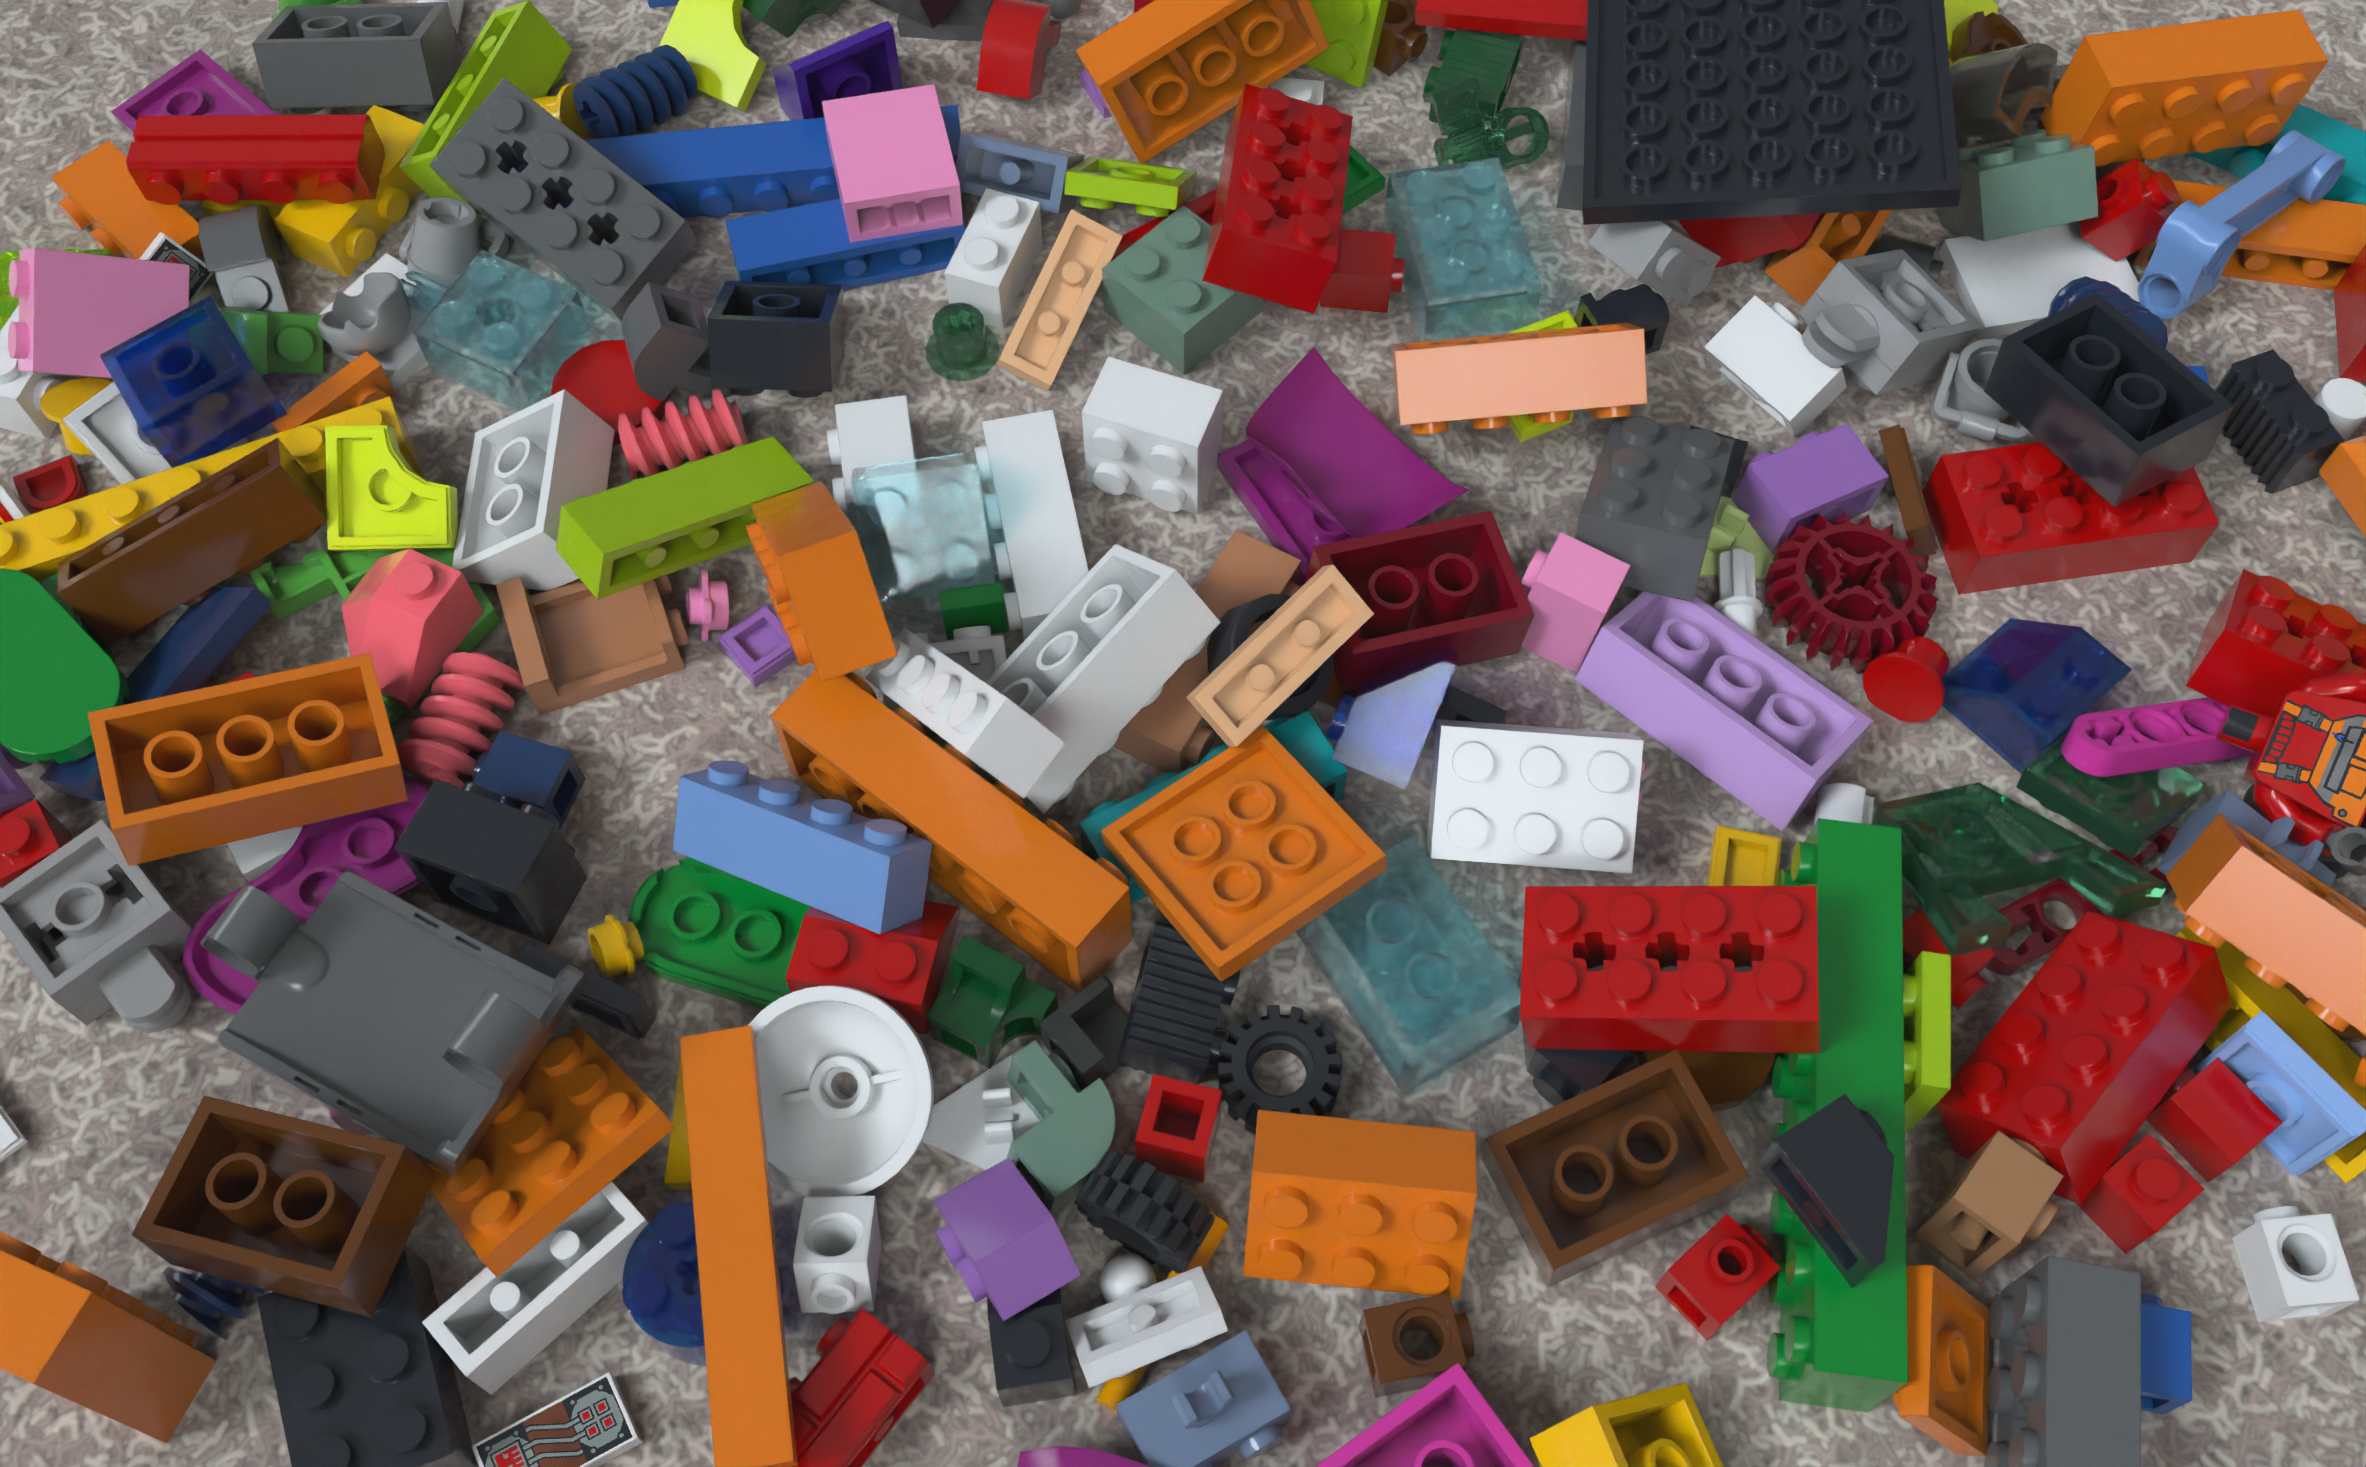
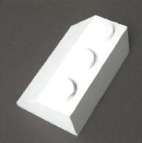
(517, 486)

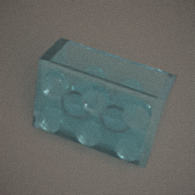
(1462, 250)
(1413, 970)

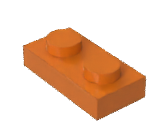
(350, 387)

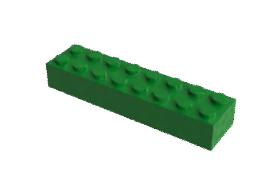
(1836, 1340)

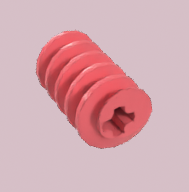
(681, 435)
(457, 715)

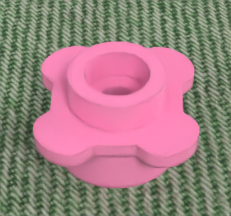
(707, 605)

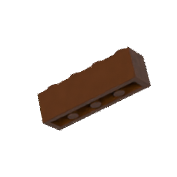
(192, 543)

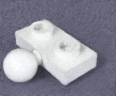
(1142, 1318)

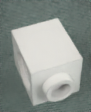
(837, 1254)
(2278, 1290)

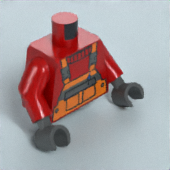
(2310, 761)

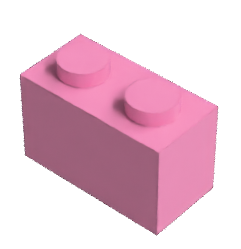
(1569, 599)

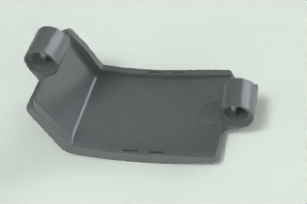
(387, 1013)

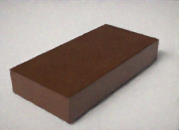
(1908, 490)

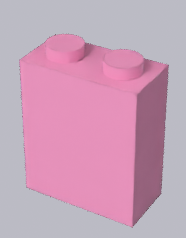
(893, 163)
(85, 305)

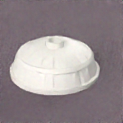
(813, 1132)

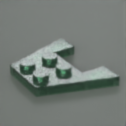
(1982, 843)

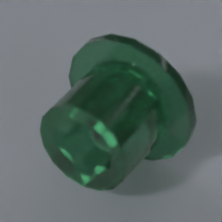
(961, 343)

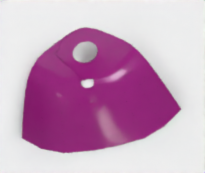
(1342, 456)

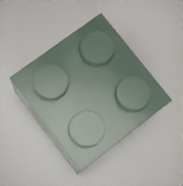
(2023, 186)
(1161, 295)

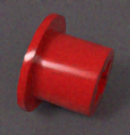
(1908, 680)

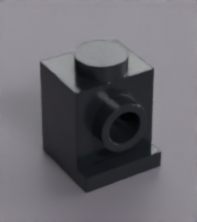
(1633, 306)

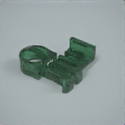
(1476, 136)

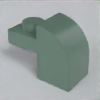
(1072, 1128)

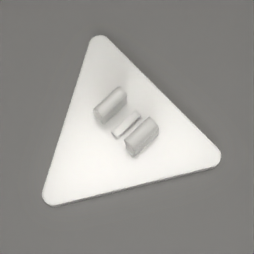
(981, 1119)

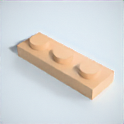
(1059, 300)
(1280, 655)

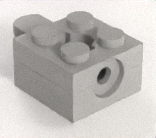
(1869, 318)
(99, 933)

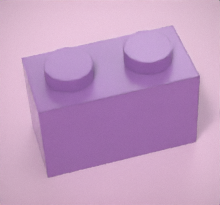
(1807, 480)
(1003, 1240)

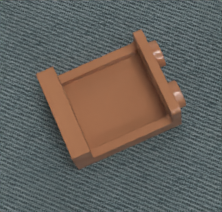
(590, 647)

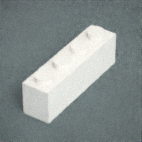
(1035, 514)
(967, 713)

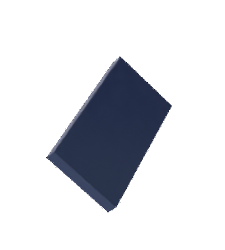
(175, 665)

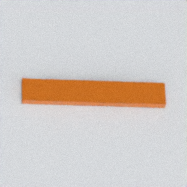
(737, 1252)

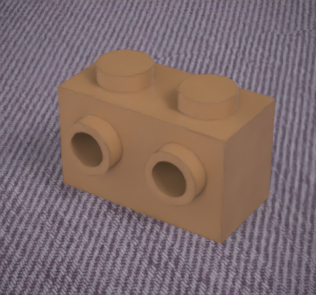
(1991, 1206)

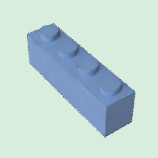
(802, 846)

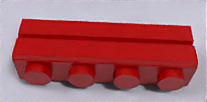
(256, 158)
(854, 1392)

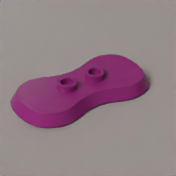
(304, 877)

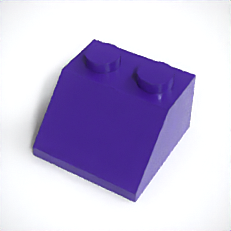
(843, 69)

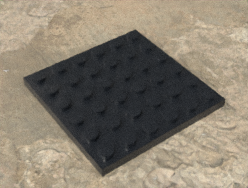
(1766, 109)

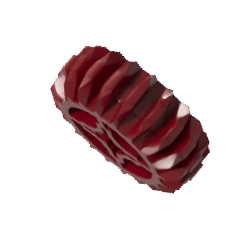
(1854, 608)

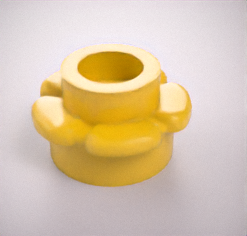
(615, 947)

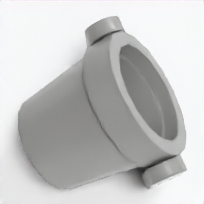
(447, 239)
(1967, 403)

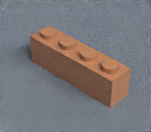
(1170, 729)

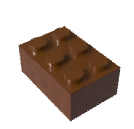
(1613, 1167)
(286, 1205)

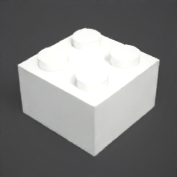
(1152, 435)

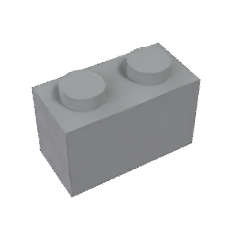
(1658, 256)

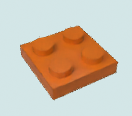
(1946, 1362)

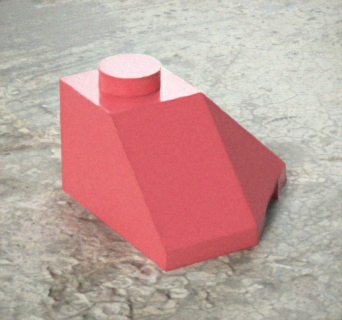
(409, 619)

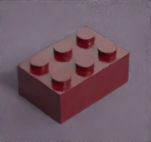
(1428, 593)

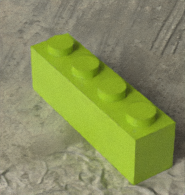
(513, 46)
(673, 516)

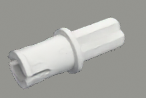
(1738, 589)

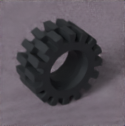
(1284, 1033)
(1144, 1211)

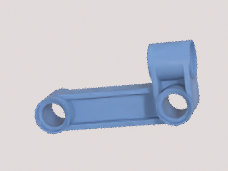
(2201, 239)

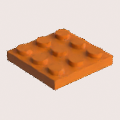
(1243, 852)
(549, 1150)

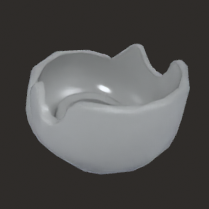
(370, 320)

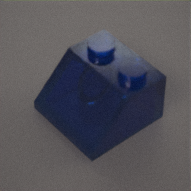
(192, 384)
(2031, 686)
(1391, 718)

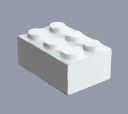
(1534, 796)

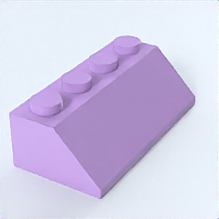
(1723, 702)

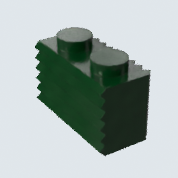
(1480, 55)

